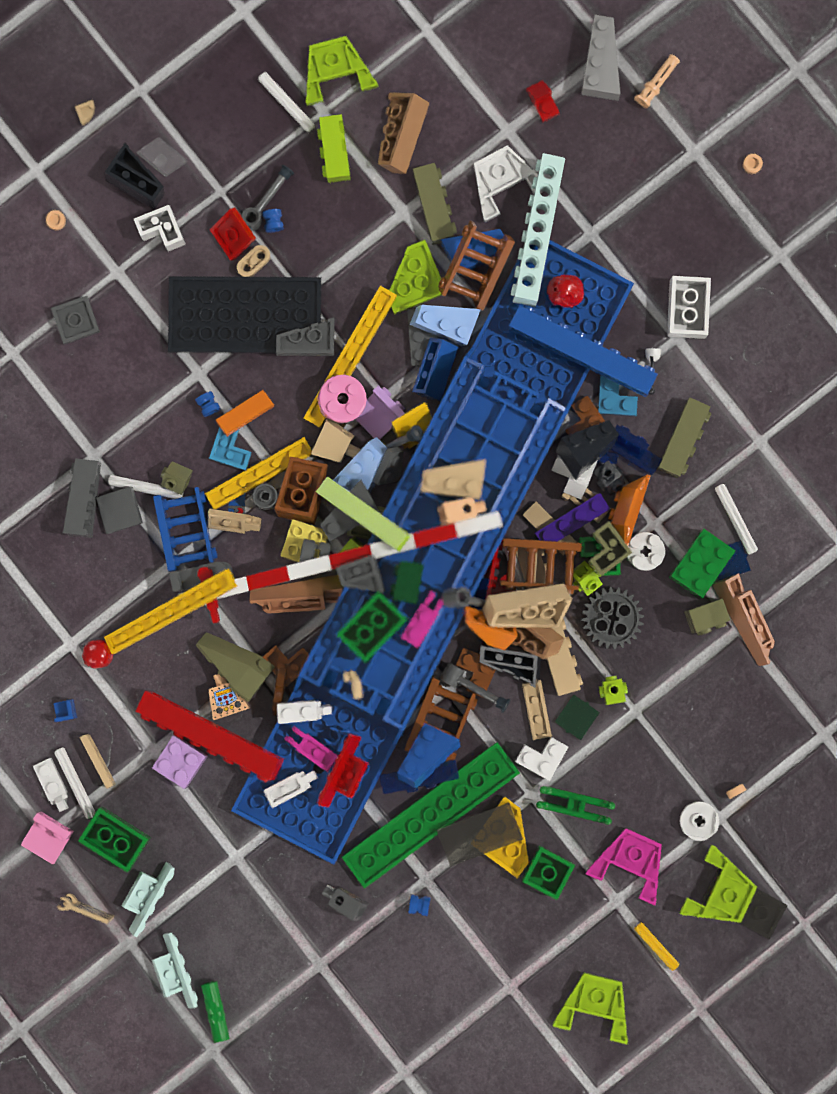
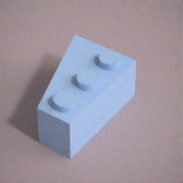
(446, 322)
(362, 466)

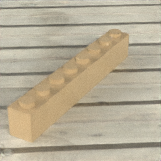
(563, 663)

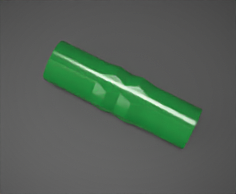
(215, 1011)

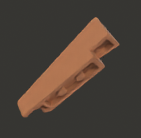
(298, 596)
(747, 617)

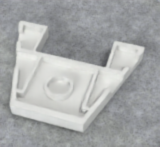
(497, 174)

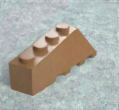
(401, 131)
(539, 641)

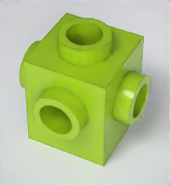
(586, 578)
(618, 696)

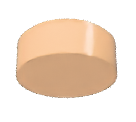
(752, 163)
(55, 220)
(736, 791)

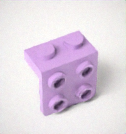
(379, 413)

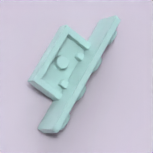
(144, 896)
(172, 973)

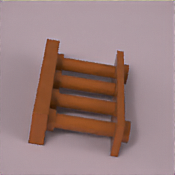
(487, 279)
(532, 548)
(429, 707)

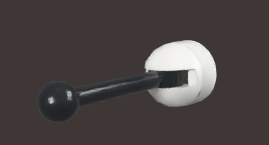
(652, 356)

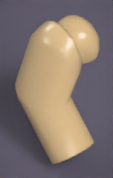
(355, 683)

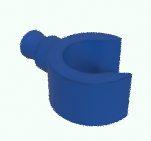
(341, 733)

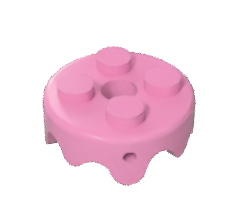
(332, 408)

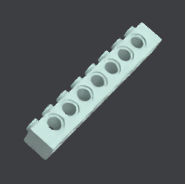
(553, 166)

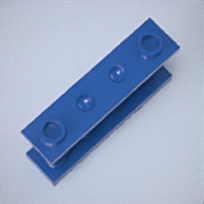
(170, 542)

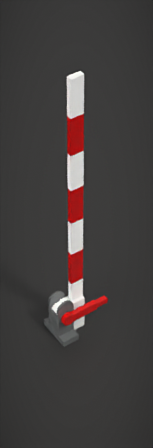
(191, 577)

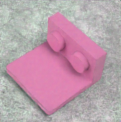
(47, 837)

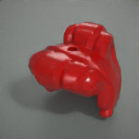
(565, 290)

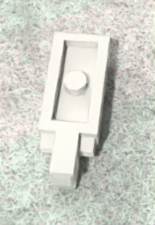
(301, 711)
(52, 783)
(289, 788)

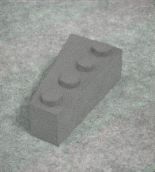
(601, 69)

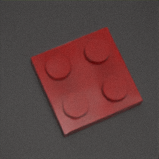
(232, 234)

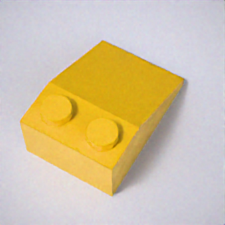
(419, 416)

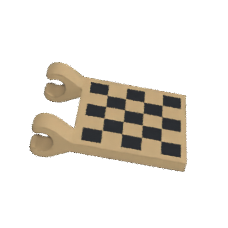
(85, 909)

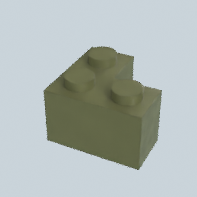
(613, 549)
(707, 616)

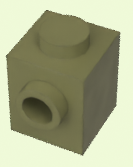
(176, 477)

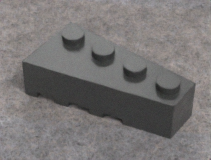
(82, 498)

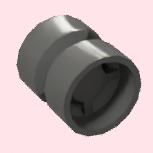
(265, 497)
(309, 548)

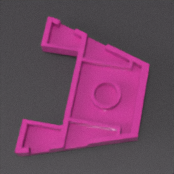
(635, 855)

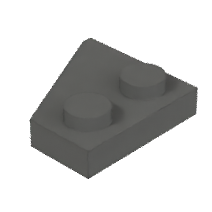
(390, 467)
(362, 575)

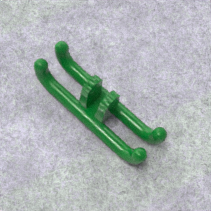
(575, 805)

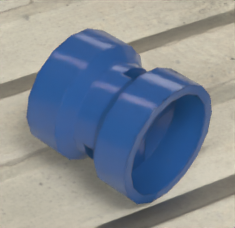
(273, 221)
(207, 404)
(420, 905)

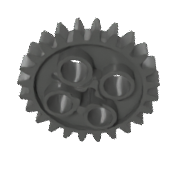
(595, 614)

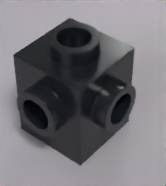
(609, 478)

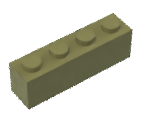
(433, 203)
(684, 437)

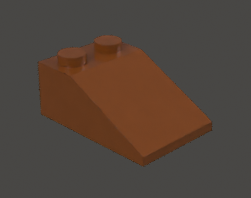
(298, 491)

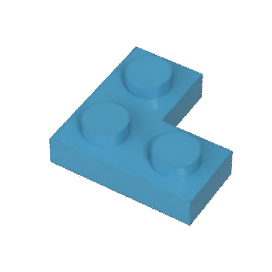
(612, 403)
(225, 452)

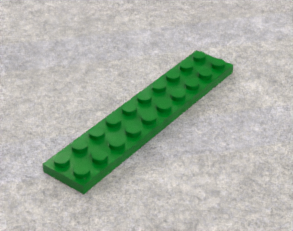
(431, 812)

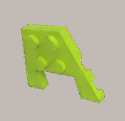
(331, 61)
(730, 893)
(596, 997)

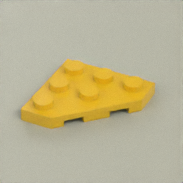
(513, 856)

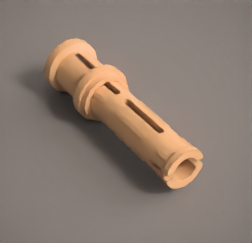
(650, 87)

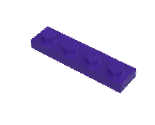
(573, 520)

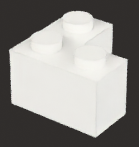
(161, 223)
(573, 487)
(545, 762)

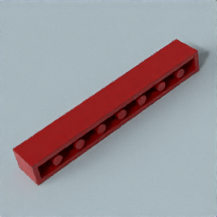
(209, 735)

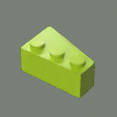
(334, 148)

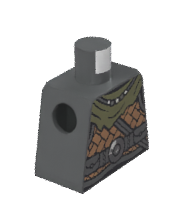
(351, 908)

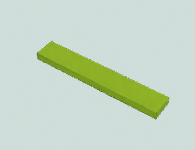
(363, 514)

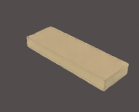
(540, 518)
(536, 710)
(98, 761)

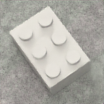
(688, 307)

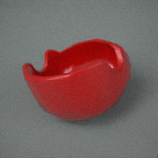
(97, 654)

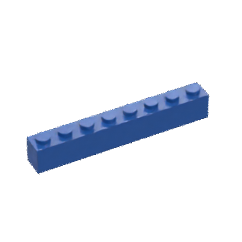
(583, 351)

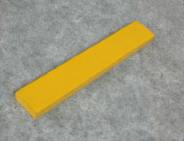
(257, 474)

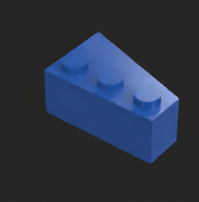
(451, 244)
(426, 754)

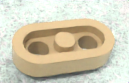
(253, 261)

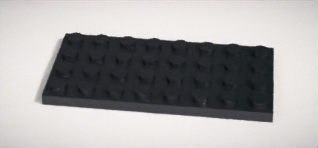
(238, 312)

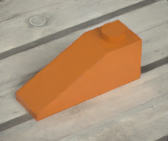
(494, 636)

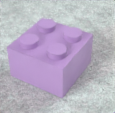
(179, 761)

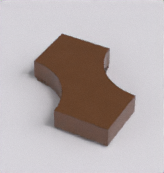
(279, 689)

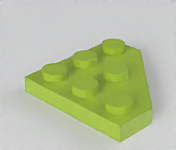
(415, 279)

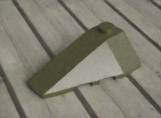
(239, 666)

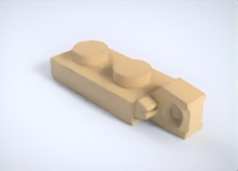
(232, 521)

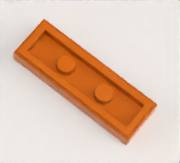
(244, 413)

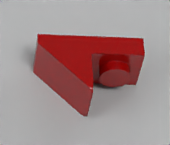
(542, 100)

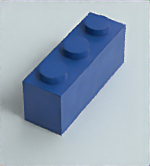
(435, 369)

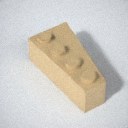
(528, 608)

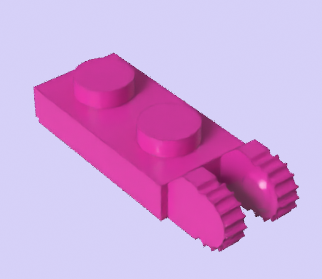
(422, 622)
(313, 750)

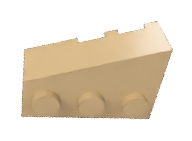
(455, 481)

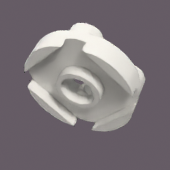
(653, 543)
(707, 828)

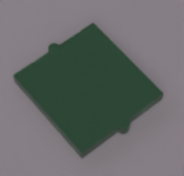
(577, 717)

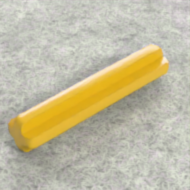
(656, 946)

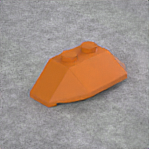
(628, 507)

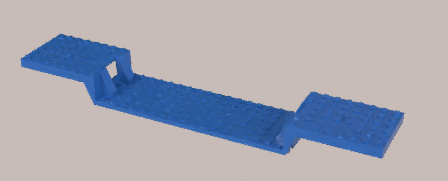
(497, 410)

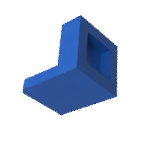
(65, 710)

